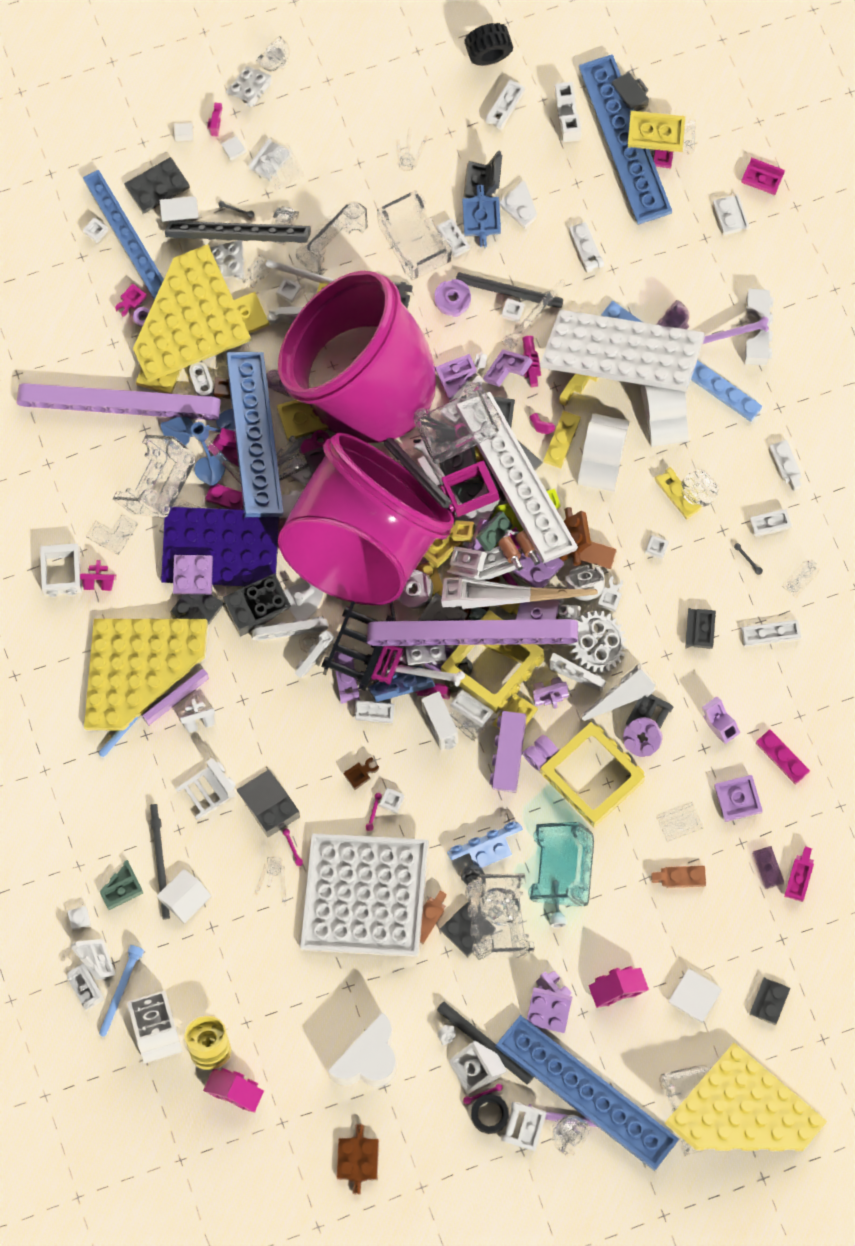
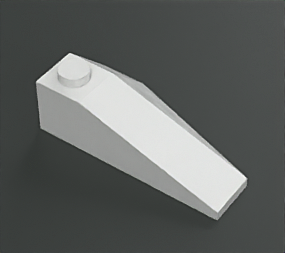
(631, 688)

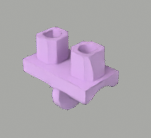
(550, 694)
(549, 981)

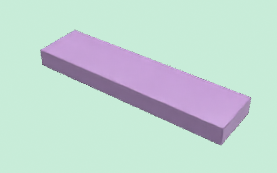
(175, 697)

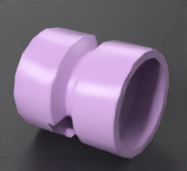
(538, 754)

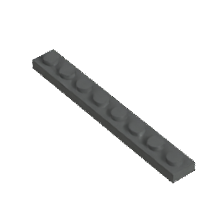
(238, 231)

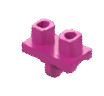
(89, 579)

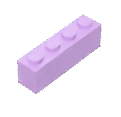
(509, 751)

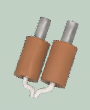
(511, 552)

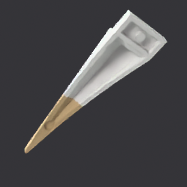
(478, 593)

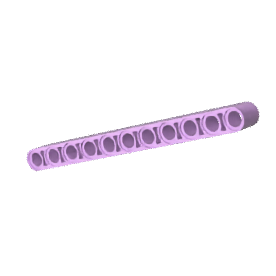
(118, 401)
(472, 632)

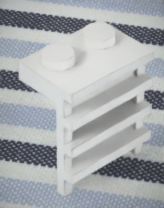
(217, 780)

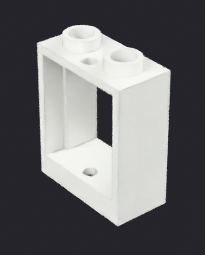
(61, 551)
(440, 721)

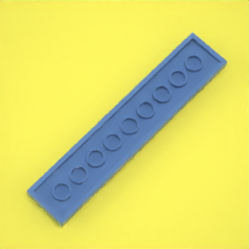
(633, 165)
(254, 434)
(587, 1093)

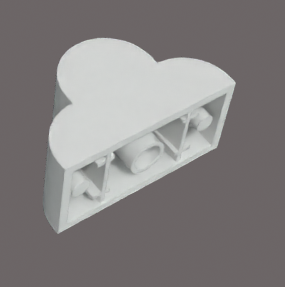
(665, 415)
(603, 452)
(154, 1027)
(368, 1057)

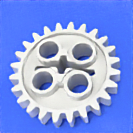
(609, 653)

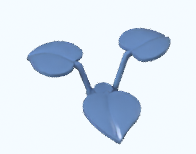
(182, 428)

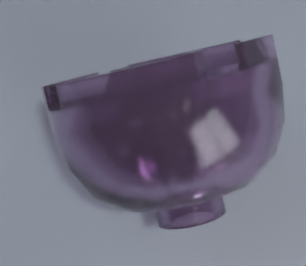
(676, 316)

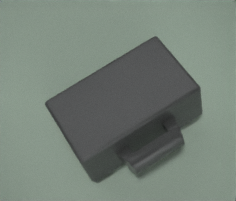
(631, 92)

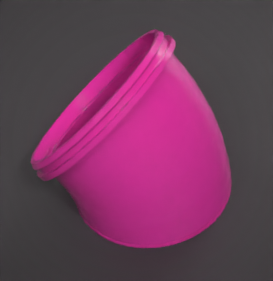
(387, 379)
(361, 524)

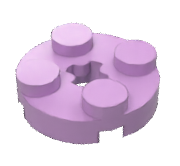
(456, 307)
(652, 732)

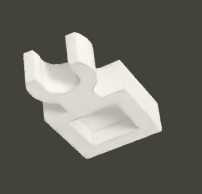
(610, 596)

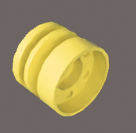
(208, 1042)

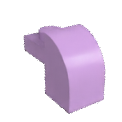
(720, 721)

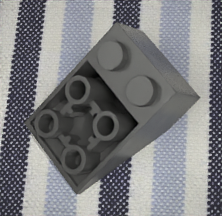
(256, 604)

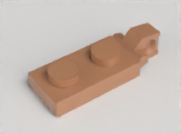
(680, 877)
(431, 914)

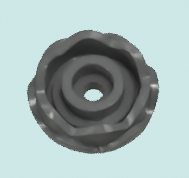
(470, 873)

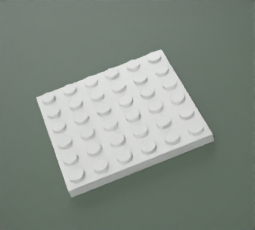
(364, 895)

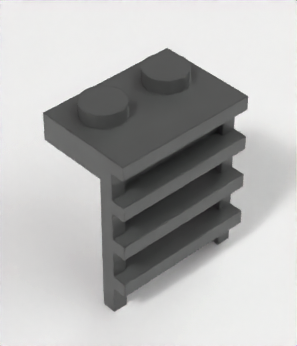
(483, 174)

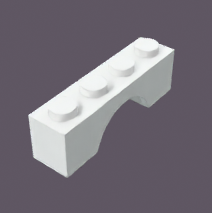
(757, 348)

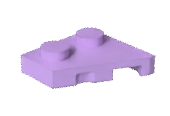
(455, 374)

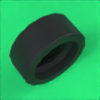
(494, 1099)

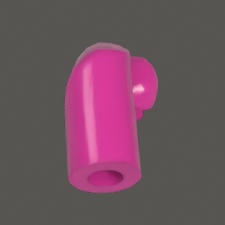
(541, 426)

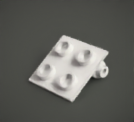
(250, 85)
(230, 259)
(425, 654)

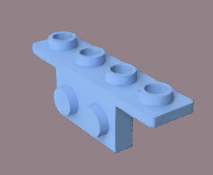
(488, 848)

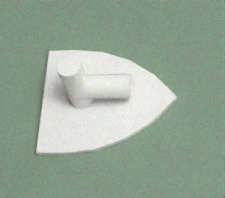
(303, 600)

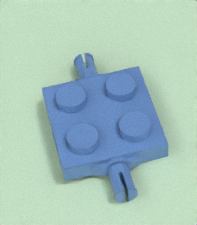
(481, 216)

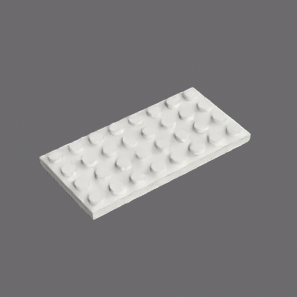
(622, 350)

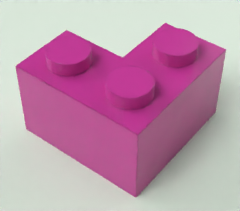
(618, 986)
(234, 1089)

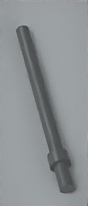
(155, 825)

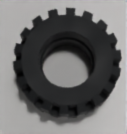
(488, 44)

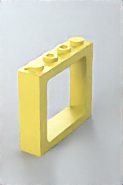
(500, 700)
(592, 816)

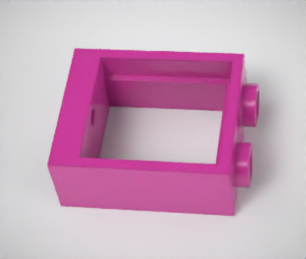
(464, 475)

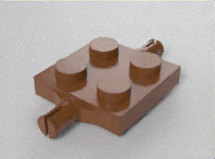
(579, 530)
(358, 1159)

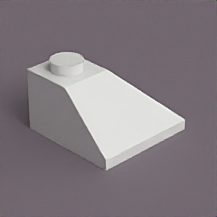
(477, 1067)

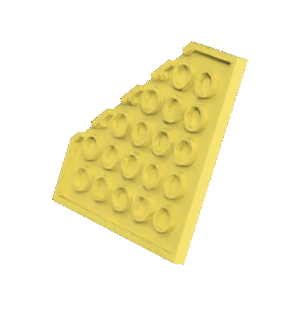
(189, 317)
(136, 665)
(744, 1109)

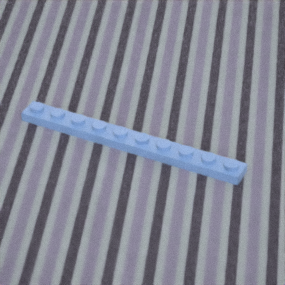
(704, 376)

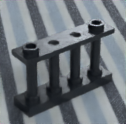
(369, 660)

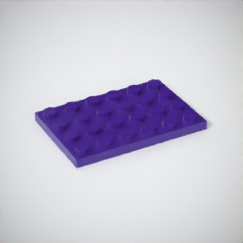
(240, 545)

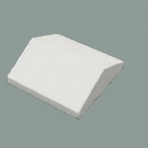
(184, 896)

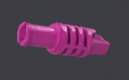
(534, 369)

